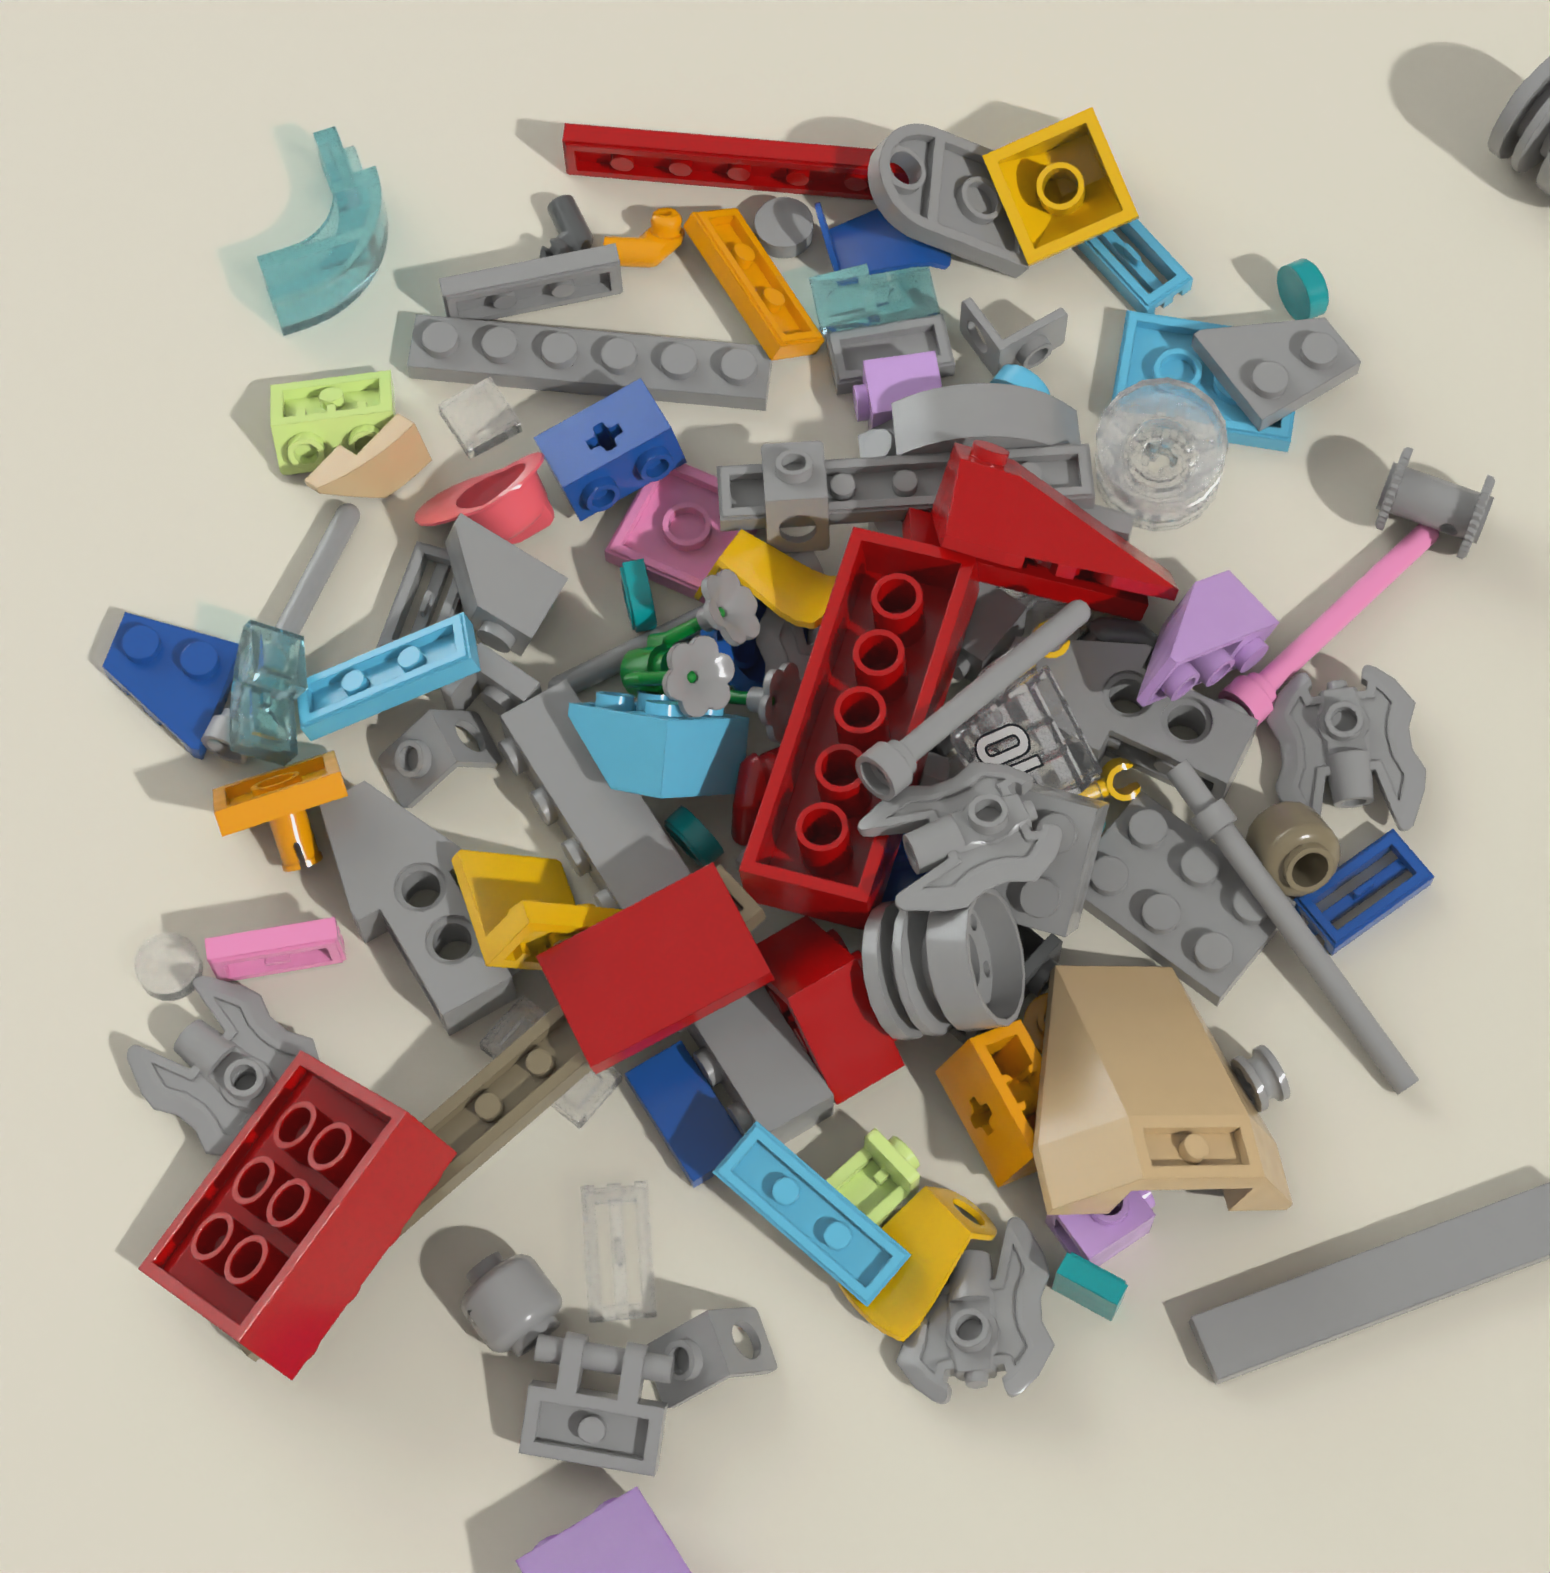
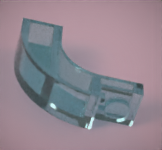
(342, 257)

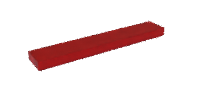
(719, 161)

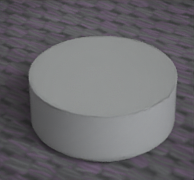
(784, 227)

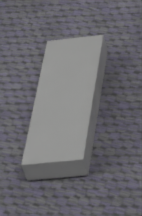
(533, 284)

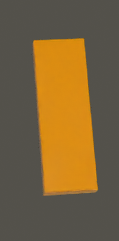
(753, 283)

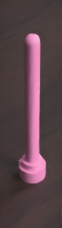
(1258, 691)

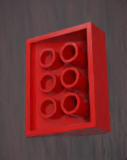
(298, 1212)

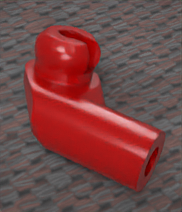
(749, 792)

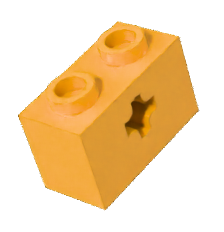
(996, 1096)

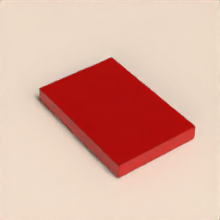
(654, 968)

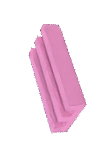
(275, 950)

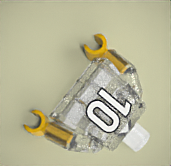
(1037, 734)

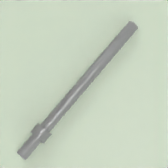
(1215, 821)

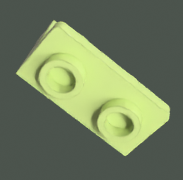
(320, 414)

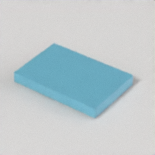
(1162, 348)

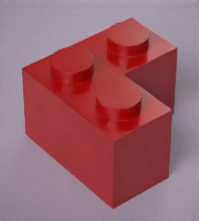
(828, 1007)

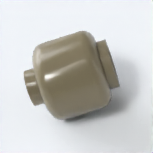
(1295, 847)

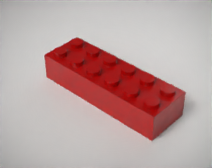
(869, 679)

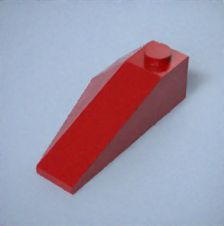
(1007, 513)

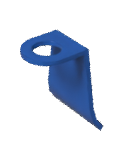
(878, 244)

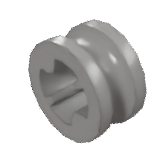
(1261, 1077)

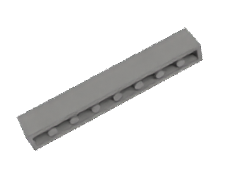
(631, 857)

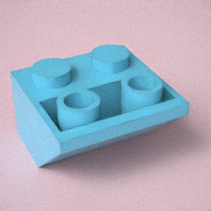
(657, 749)

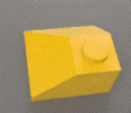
(1060, 186)

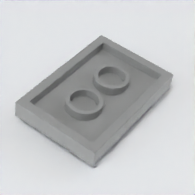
(1177, 899)

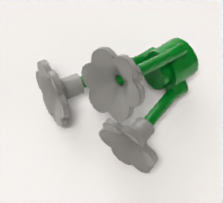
(699, 674)

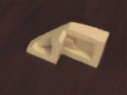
(379, 468)

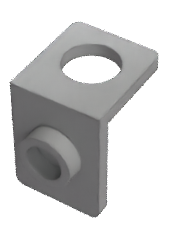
(1024, 348)
(795, 487)
(433, 751)
(708, 1354)

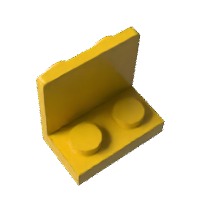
(520, 906)

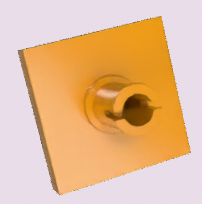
(282, 801)

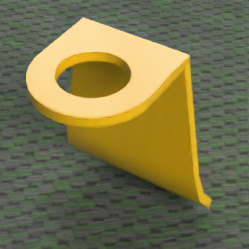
(776, 580)
(936, 1239)

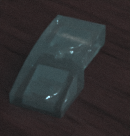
(857, 299)
(263, 691)

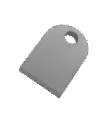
(947, 197)

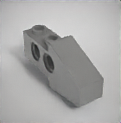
(1103, 672)
(382, 863)

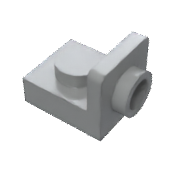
(498, 683)

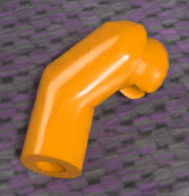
(654, 244)

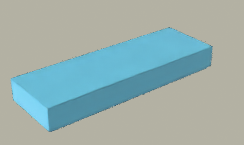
(388, 676)
(811, 1213)

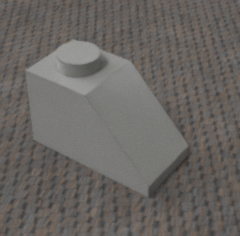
(500, 586)

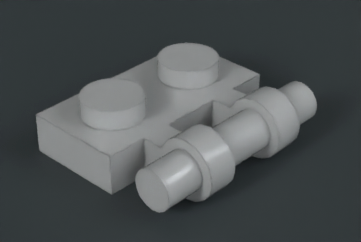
(592, 1424)

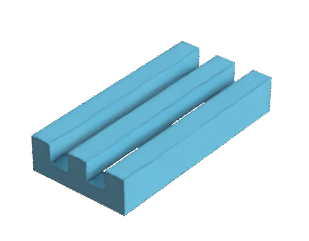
(1160, 294)

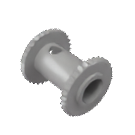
(1435, 502)

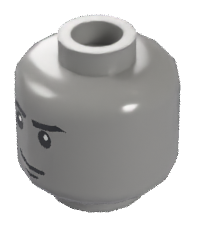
(511, 1303)

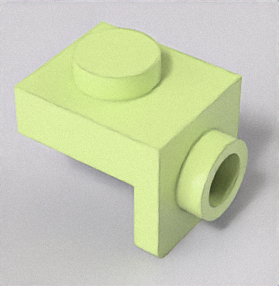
(879, 1177)

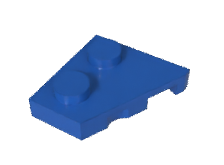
(173, 674)

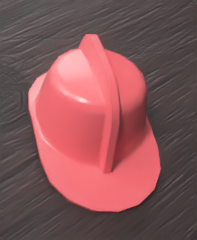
(503, 501)

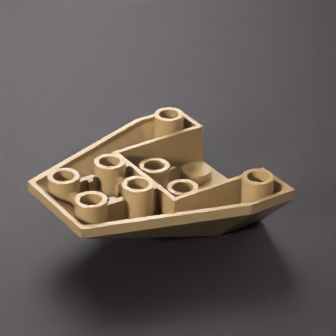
(1142, 1098)

